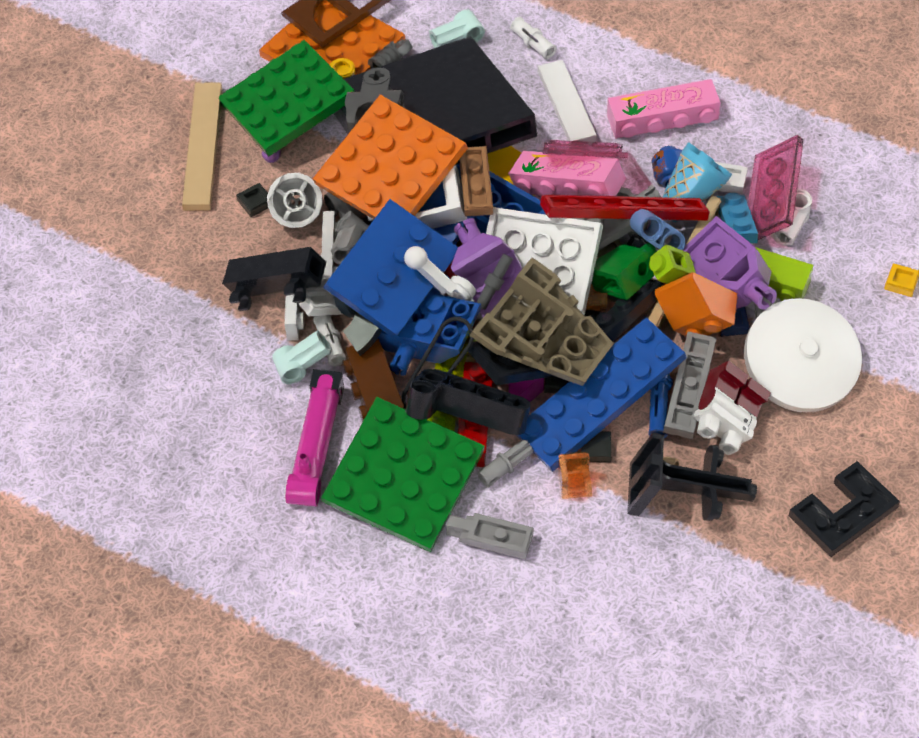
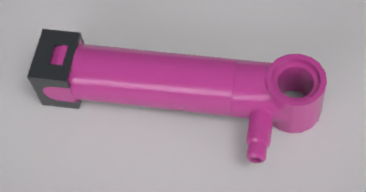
(326, 394)

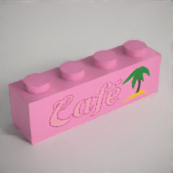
(663, 108)
(567, 174)

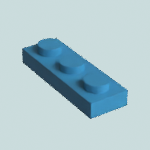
(737, 215)

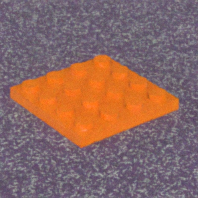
(355, 44)
(389, 158)

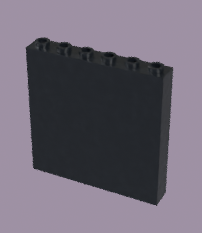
(460, 94)

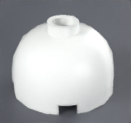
(281, 197)

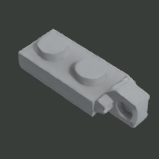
(492, 534)

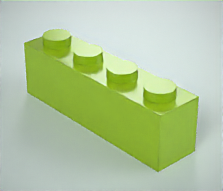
(788, 276)

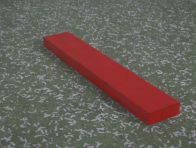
(622, 207)

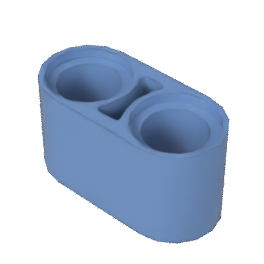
(657, 231)

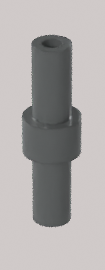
(494, 280)

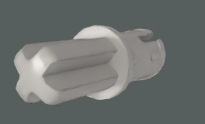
(504, 463)

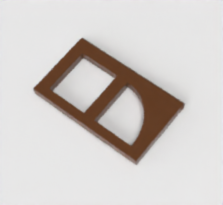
(302, 16)

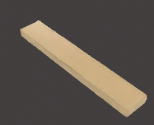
(202, 147)

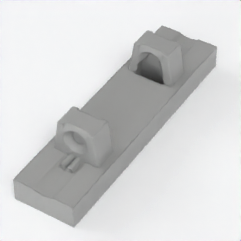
(689, 385)

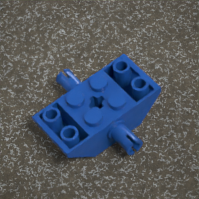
(423, 326)

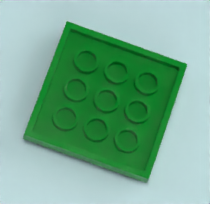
(286, 97)
(403, 474)

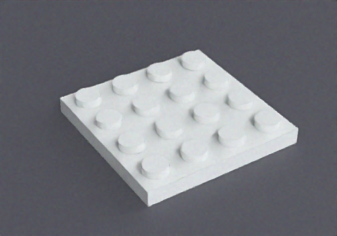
(560, 244)

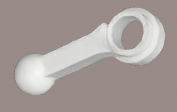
(456, 287)

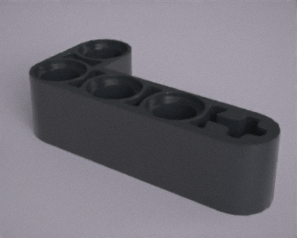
(466, 399)

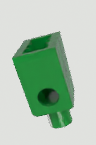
(623, 270)

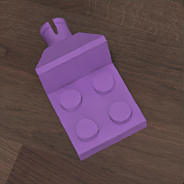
(480, 256)
(732, 263)

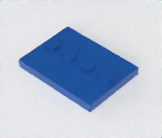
(374, 272)

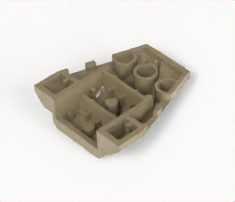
(543, 327)

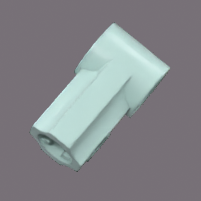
(463, 26)
(293, 360)

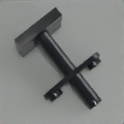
(651, 473)

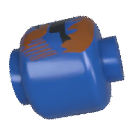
(664, 163)

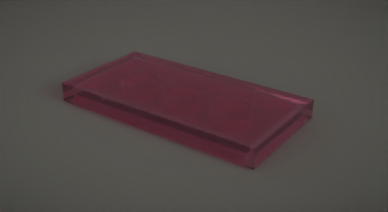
(775, 186)

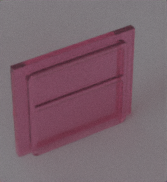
(584, 148)

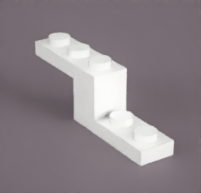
(293, 317)

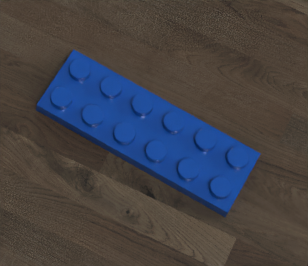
(619, 380)

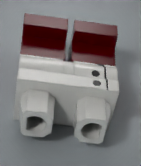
(729, 406)

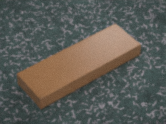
(476, 182)

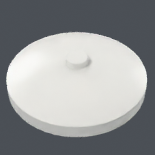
(803, 354)

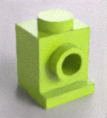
(667, 264)

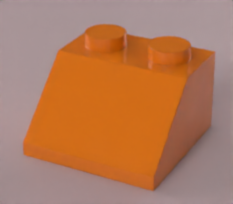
(697, 305)

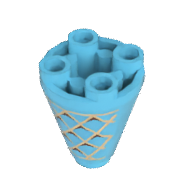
(695, 176)

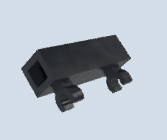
(273, 273)

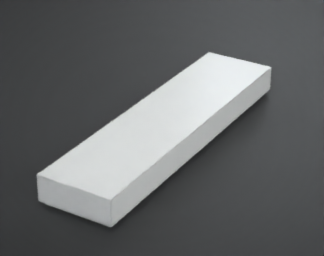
(566, 102)

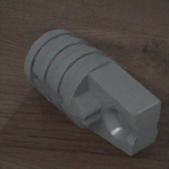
(390, 53)

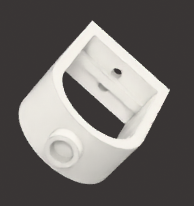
(454, 208)

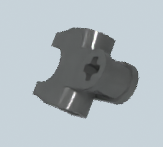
(374, 83)

